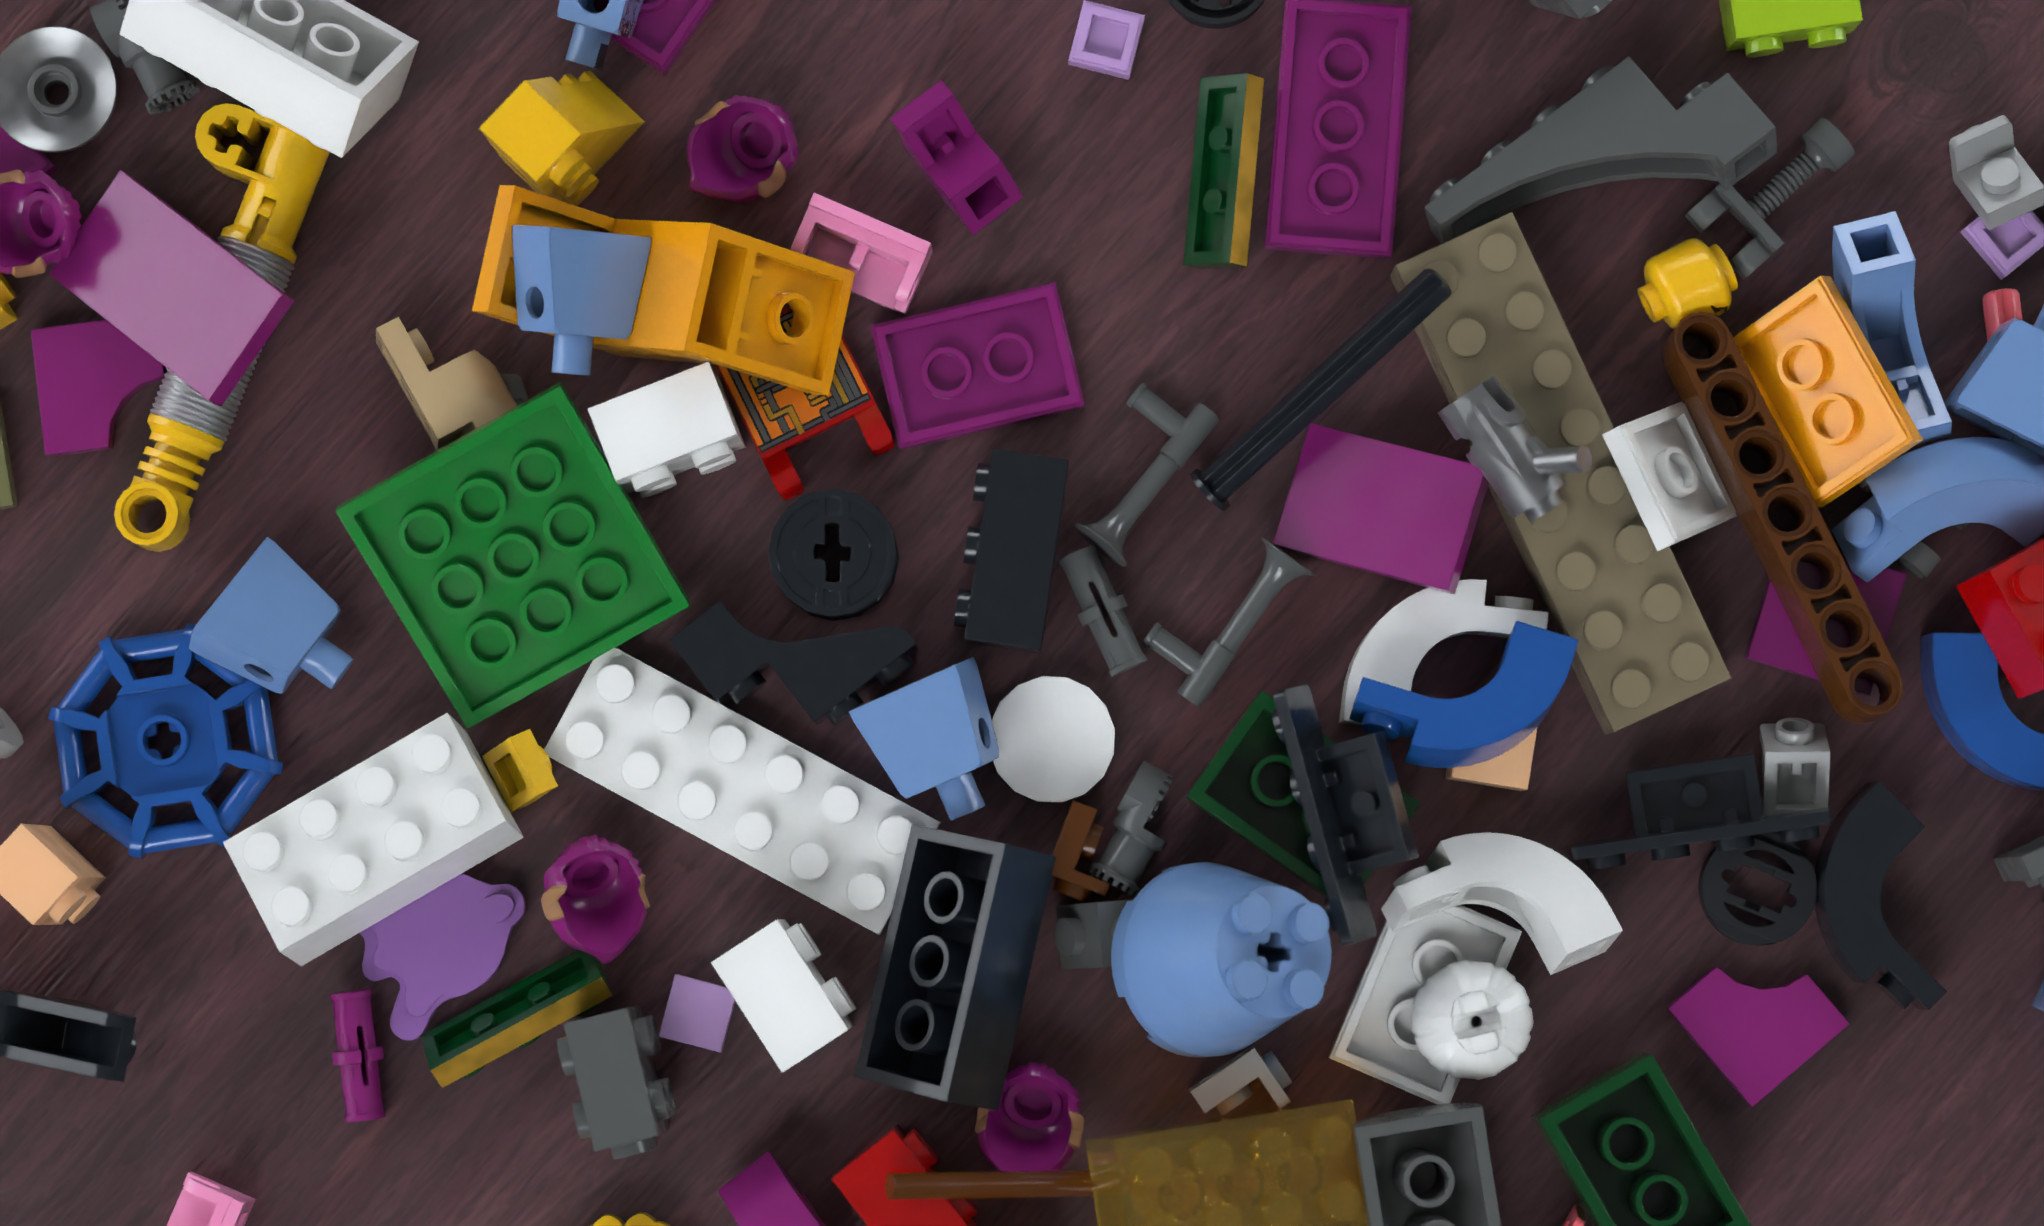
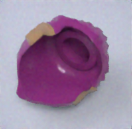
(741, 150)
(35, 222)
(595, 897)
(1035, 1122)

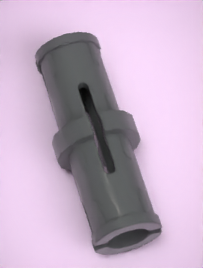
(1086, 569)

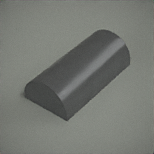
(1427, 1167)

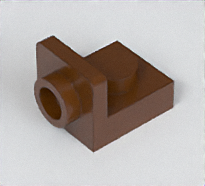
(1077, 841)

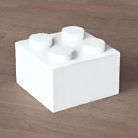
(668, 430)
(785, 993)

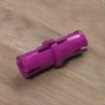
(357, 1055)

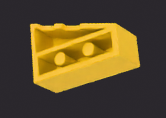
(560, 133)

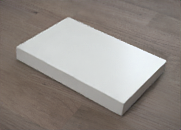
(1377, 1025)

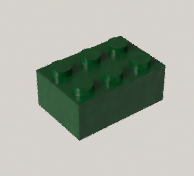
(1252, 795)
(1636, 1152)

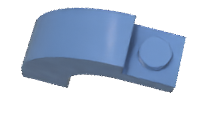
(1877, 283)
(1940, 488)

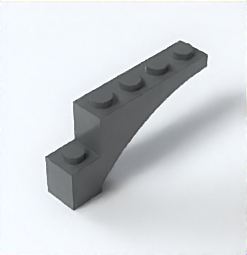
(1608, 134)

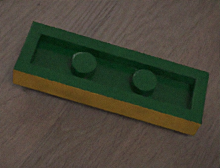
(1223, 171)
(515, 1017)

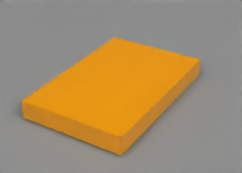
(1826, 390)

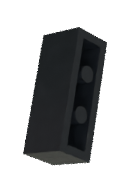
(1012, 550)

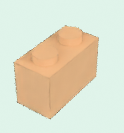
(46, 876)

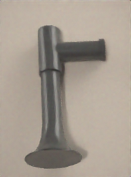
(1185, 438)
(1207, 669)

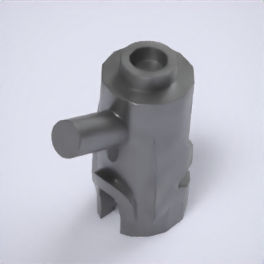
(1510, 451)

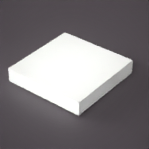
(1670, 475)

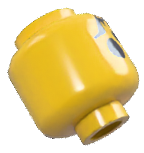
(1686, 282)

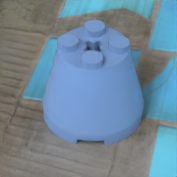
(1218, 958)

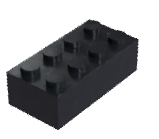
(955, 967)

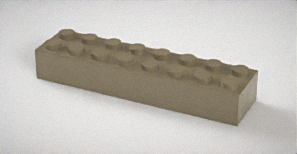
(1592, 553)

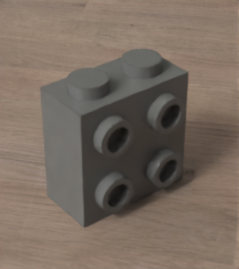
(617, 1081)

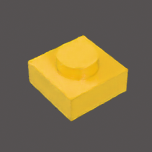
(520, 770)

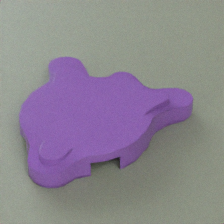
(441, 947)

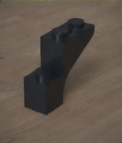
(818, 671)
(66, 1034)

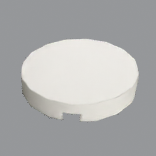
(1052, 739)

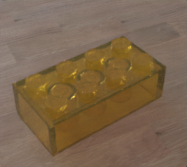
(1233, 1170)

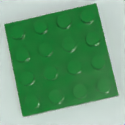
(513, 555)

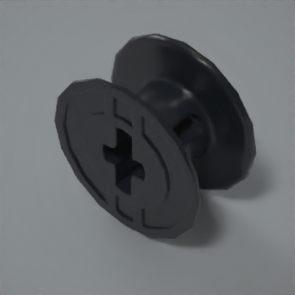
(861, 530)

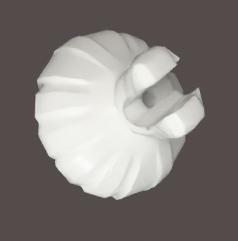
(1445, 1013)

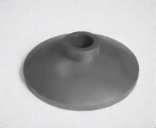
(37, 64)

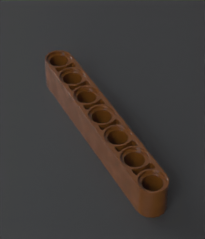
(1779, 549)

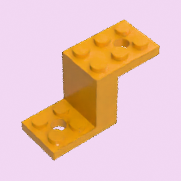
(701, 295)

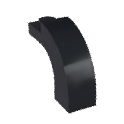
(1848, 898)

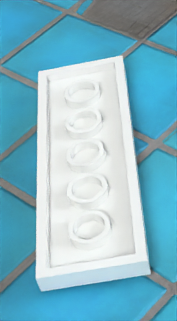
(737, 786)

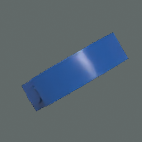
(1970, 711)
(1479, 724)

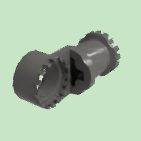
(159, 78)
(1131, 844)

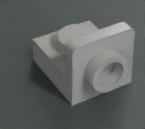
(1994, 173)
(1794, 766)
(1228, 1084)

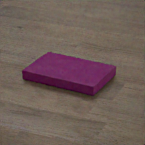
(977, 366)
(1382, 508)

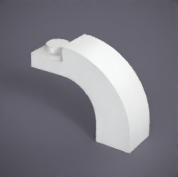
(1419, 622)
(1519, 877)

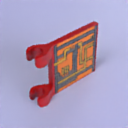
(787, 417)

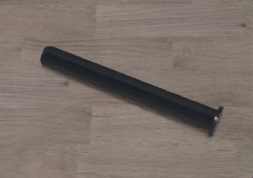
(1321, 387)

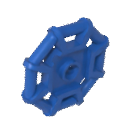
(142, 771)

